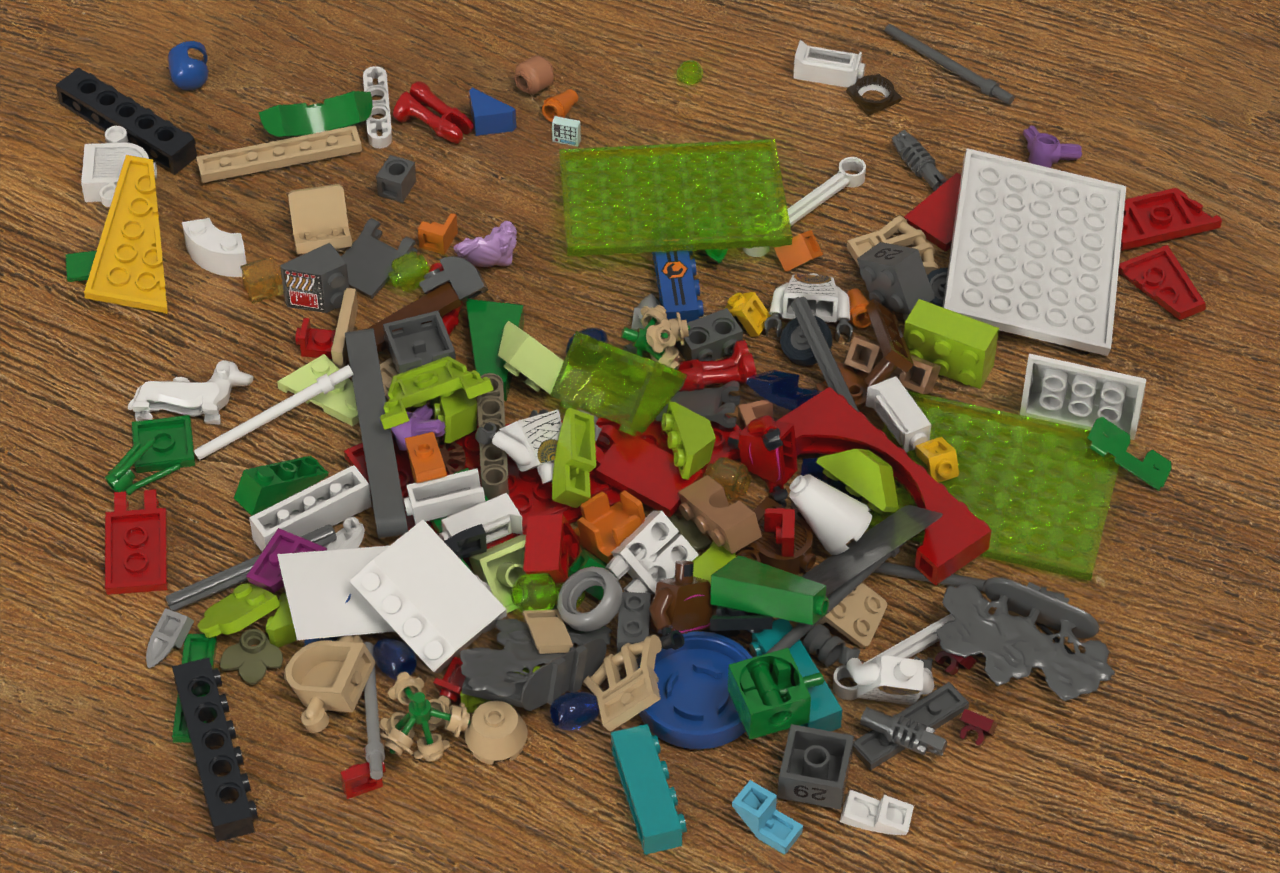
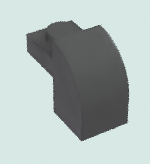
(461, 274)

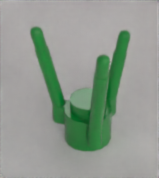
(121, 476)

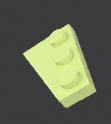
(337, 403)

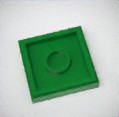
(171, 446)

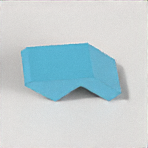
(769, 825)

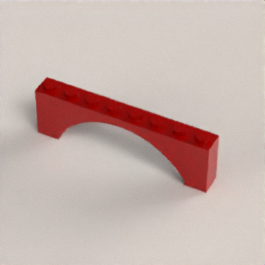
(832, 426)

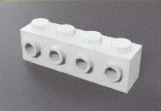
(314, 507)

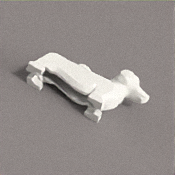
(190, 397)

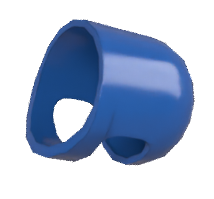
(188, 72)

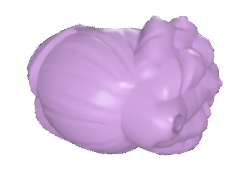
(492, 250)

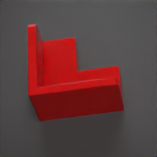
(550, 546)

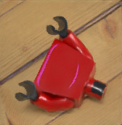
(769, 452)

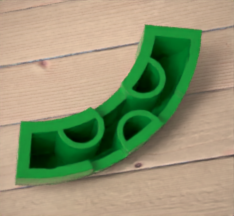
(315, 118)

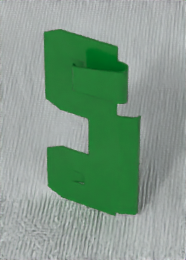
(1117, 444)

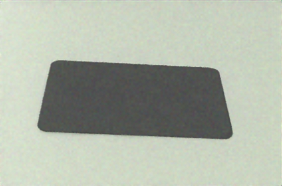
(871, 546)

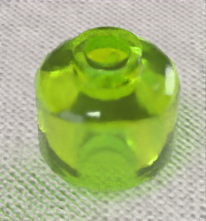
(408, 271)
(534, 592)

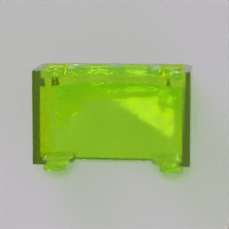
(615, 383)

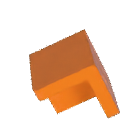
(437, 236)
(803, 249)

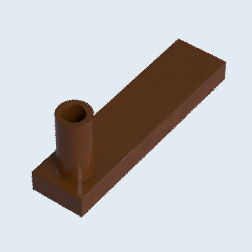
(891, 343)

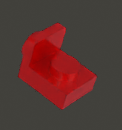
(314, 341)
(783, 523)
(357, 780)

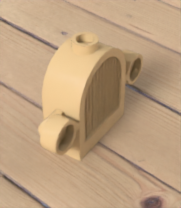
(329, 677)

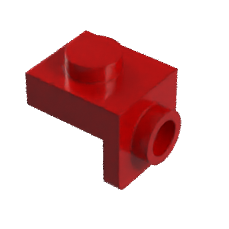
(452, 681)

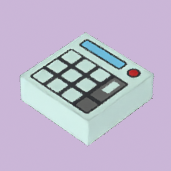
(566, 131)

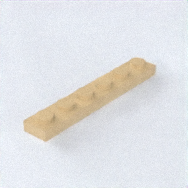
(278, 154)

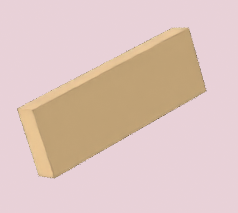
(345, 324)

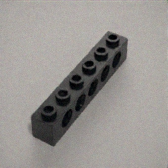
(106, 108)
(227, 819)

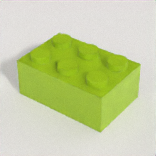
(953, 341)

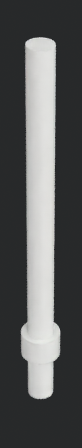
(324, 384)

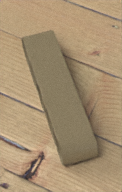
(493, 459)

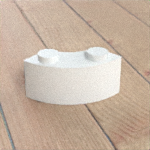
(214, 249)

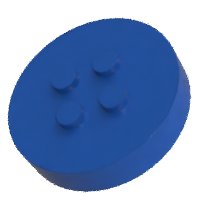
(694, 693)

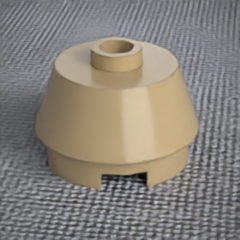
(496, 732)

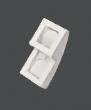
(875, 815)

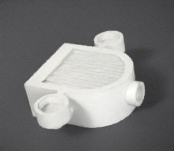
(104, 164)

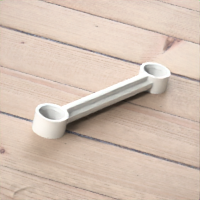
(821, 195)
(904, 649)

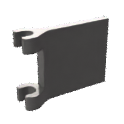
(371, 259)
(709, 402)

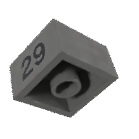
(895, 276)
(815, 766)

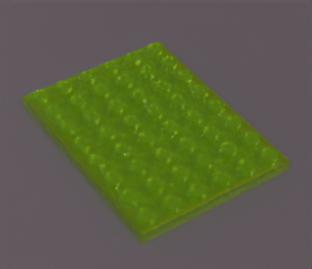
(673, 197)
(1026, 480)

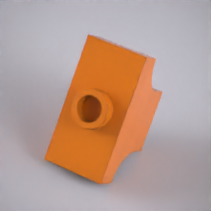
(425, 457)

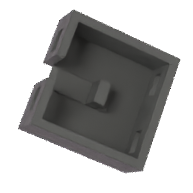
(417, 342)

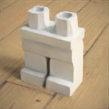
(650, 554)

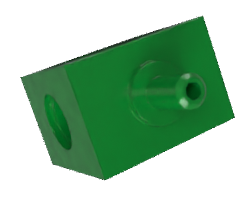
(770, 692)

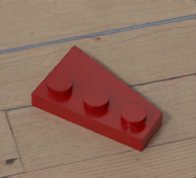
(1164, 281)

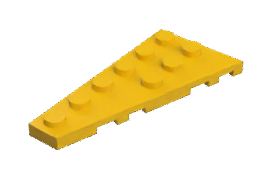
(129, 252)

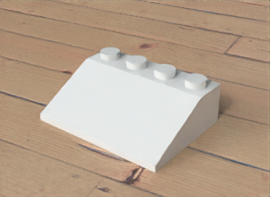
(1081, 394)
(428, 596)

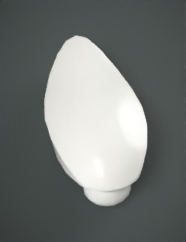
(349, 536)

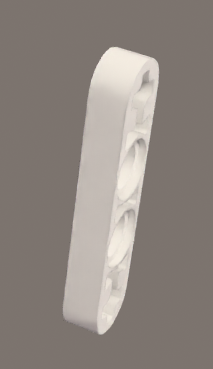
(379, 107)

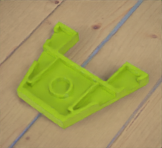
(427, 382)

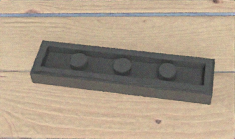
(931, 711)

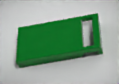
(79, 265)

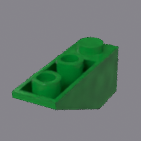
(275, 482)

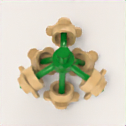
(658, 335)
(421, 711)

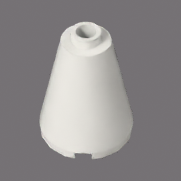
(829, 512)

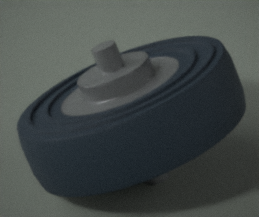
(795, 344)

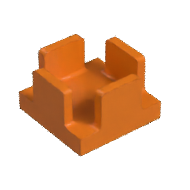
(606, 527)

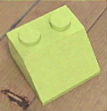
(530, 358)
(501, 568)

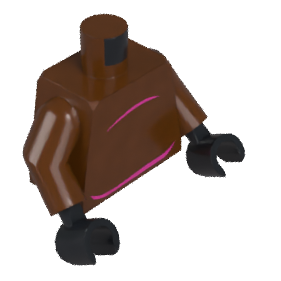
(682, 607)

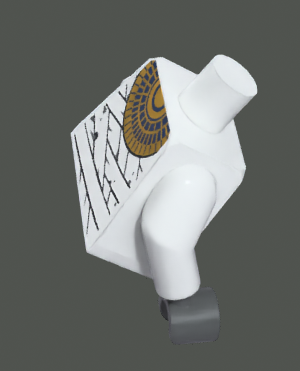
(823, 296)
(527, 441)
(889, 677)

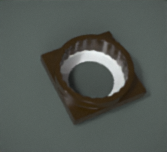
(877, 83)

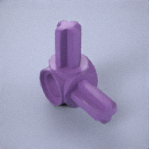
(1046, 149)
(419, 424)

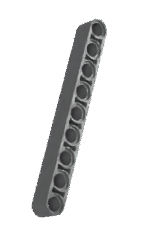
(377, 442)

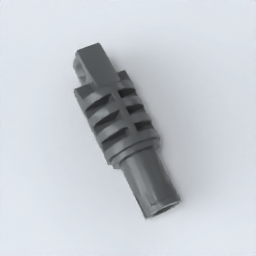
(918, 159)
(904, 732)

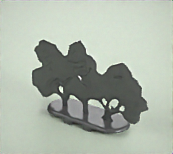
(1014, 642)
(560, 673)

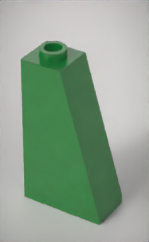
(486, 328)
(768, 591)

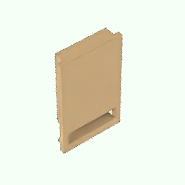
(548, 631)

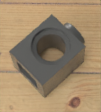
(396, 178)

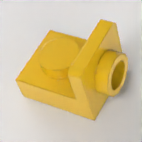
(749, 312)
(939, 458)

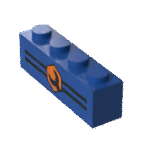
(676, 284)

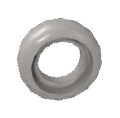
(574, 587)

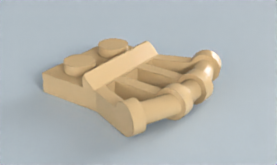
(910, 236)
(634, 692)

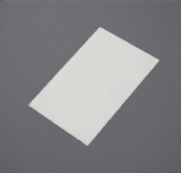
(317, 593)

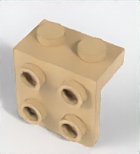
(319, 218)
(857, 615)

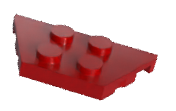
(1162, 218)

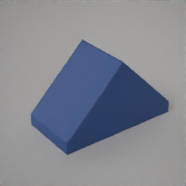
(490, 114)

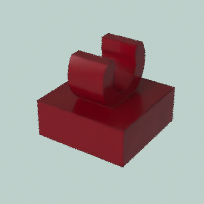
(956, 661)
(977, 723)

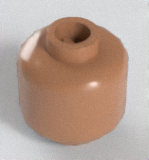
(534, 74)

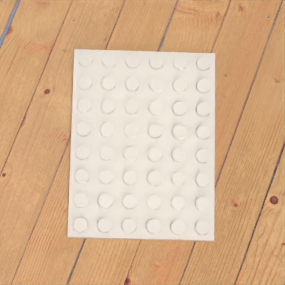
(1036, 251)

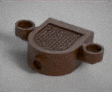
(768, 552)

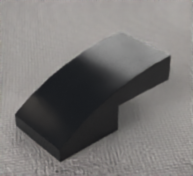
(468, 542)

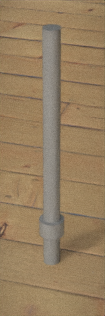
(374, 749)

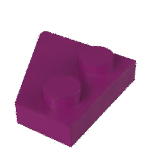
(266, 570)

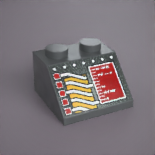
(315, 280)

